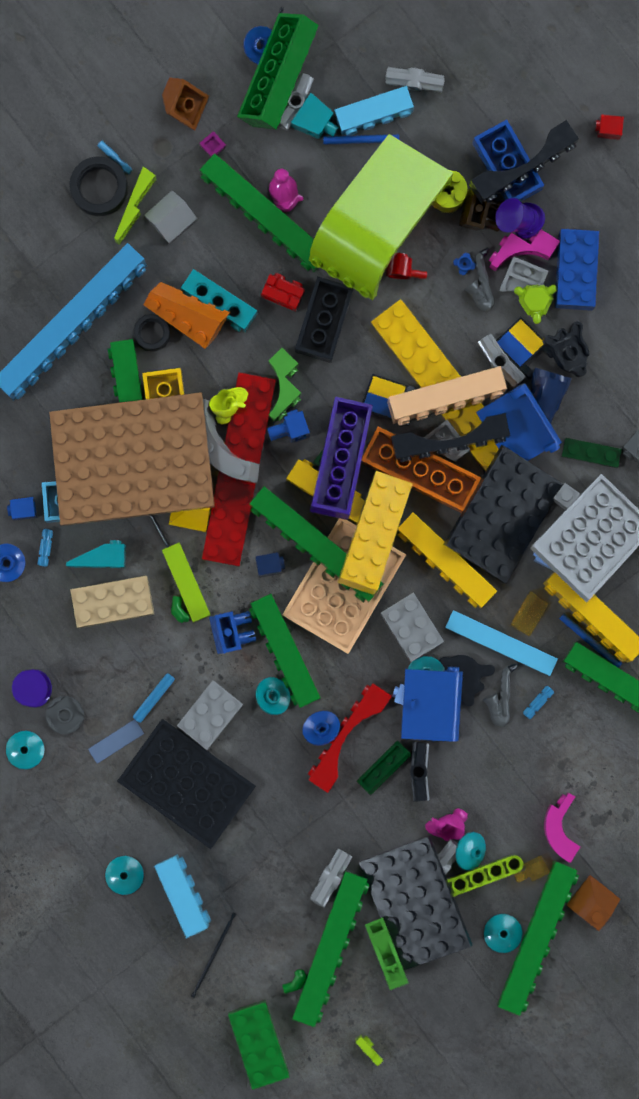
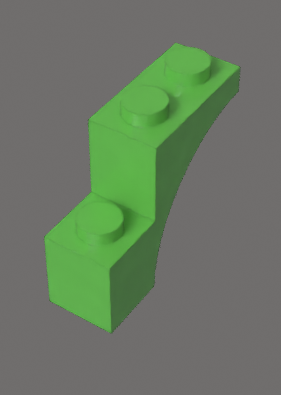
(289, 395)

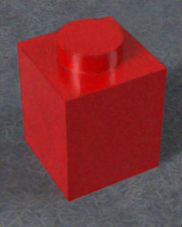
(609, 127)

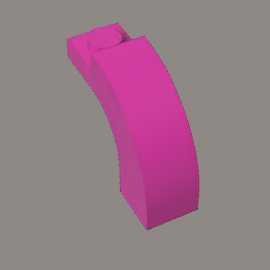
(554, 832)

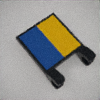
(521, 344)
(379, 391)

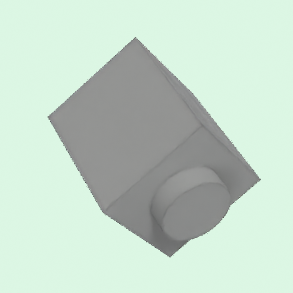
(566, 496)

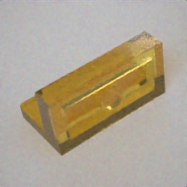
(529, 614)

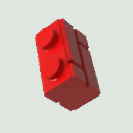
(283, 292)

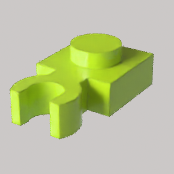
(366, 1045)

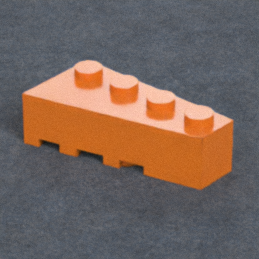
(187, 314)

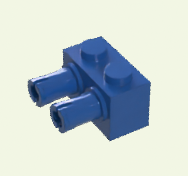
(293, 426)
(226, 633)

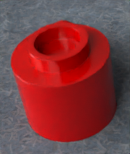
(401, 268)

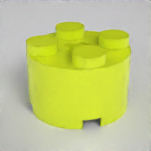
(452, 202)

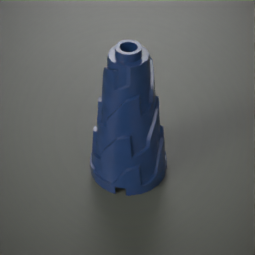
(549, 391)

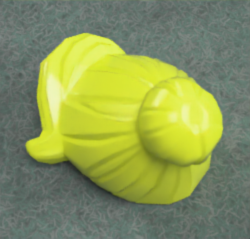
(227, 403)

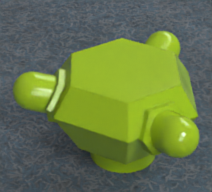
(535, 299)

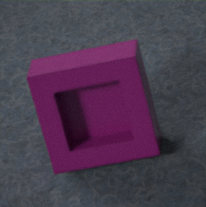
(212, 144)

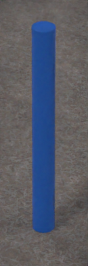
(356, 139)
(590, 640)

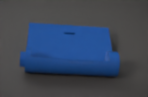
(526, 421)
(436, 704)

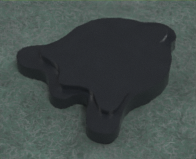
(569, 349)
(471, 675)

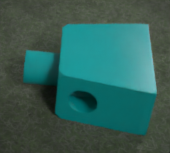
(314, 118)

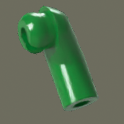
(176, 610)
(297, 983)

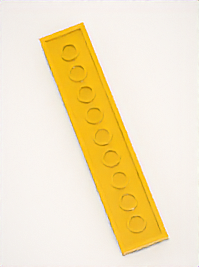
(429, 367)

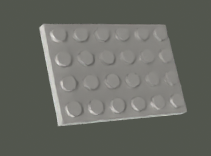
(591, 538)

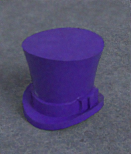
(519, 217)
(32, 688)

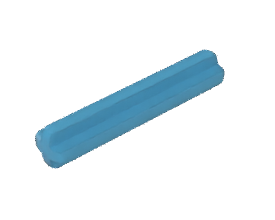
(153, 698)

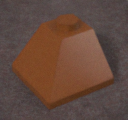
(184, 101)
(593, 902)

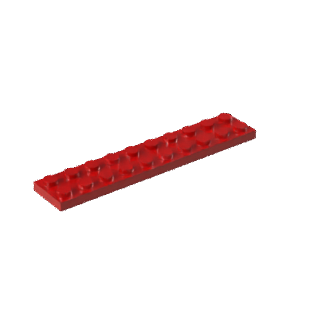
(232, 496)

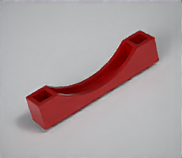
(327, 770)

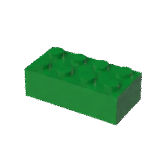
(258, 1044)

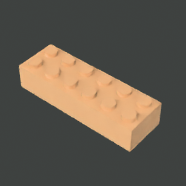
(447, 395)

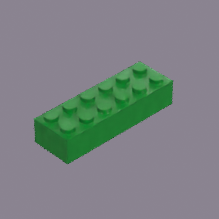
(277, 71)

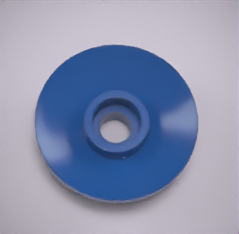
(255, 35)
(17, 562)
(317, 723)

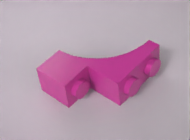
(541, 245)

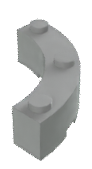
(222, 457)

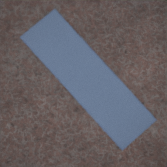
(116, 741)

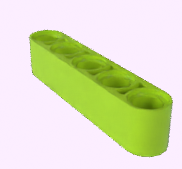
(486, 872)

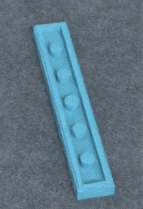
(501, 643)

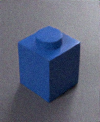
(22, 508)

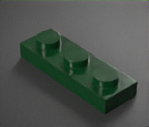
(591, 452)
(384, 767)

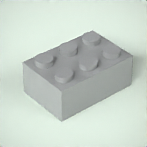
(412, 627)
(210, 715)

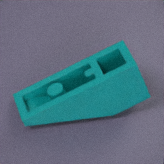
(104, 556)

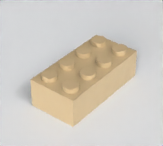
(112, 602)

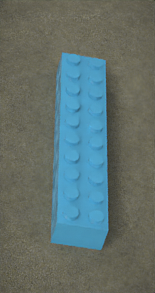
(71, 321)

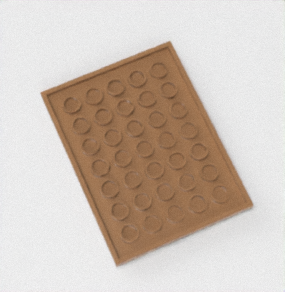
(131, 459)

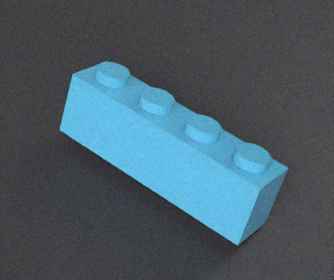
(374, 111)

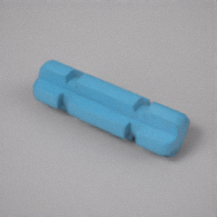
(45, 547)
(538, 702)

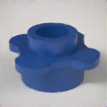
(469, 264)

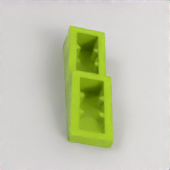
(132, 213)
(186, 582)

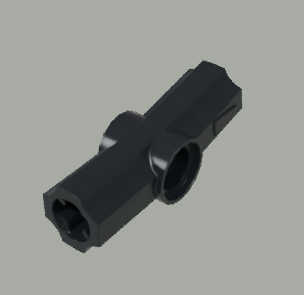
(419, 785)

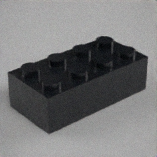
(324, 319)

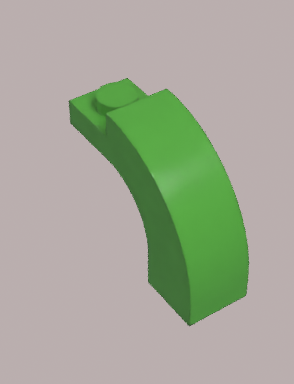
(386, 953)

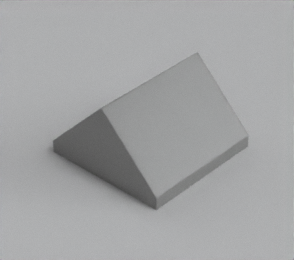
(170, 216)

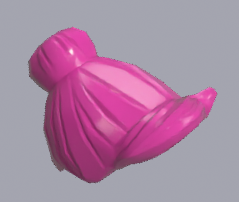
(284, 191)
(448, 826)

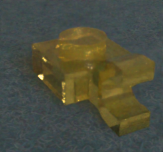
(534, 869)

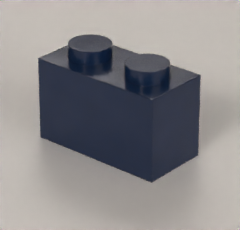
(269, 564)

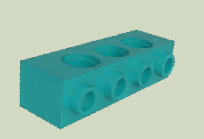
(196, 281)

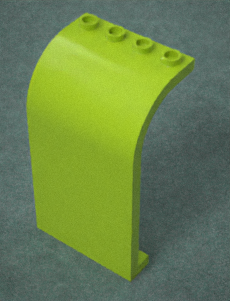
(377, 215)

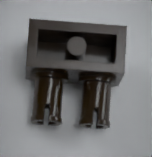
(475, 214)

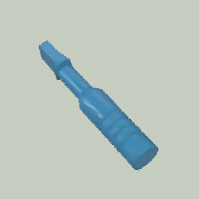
(109, 152)

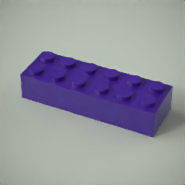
(341, 458)

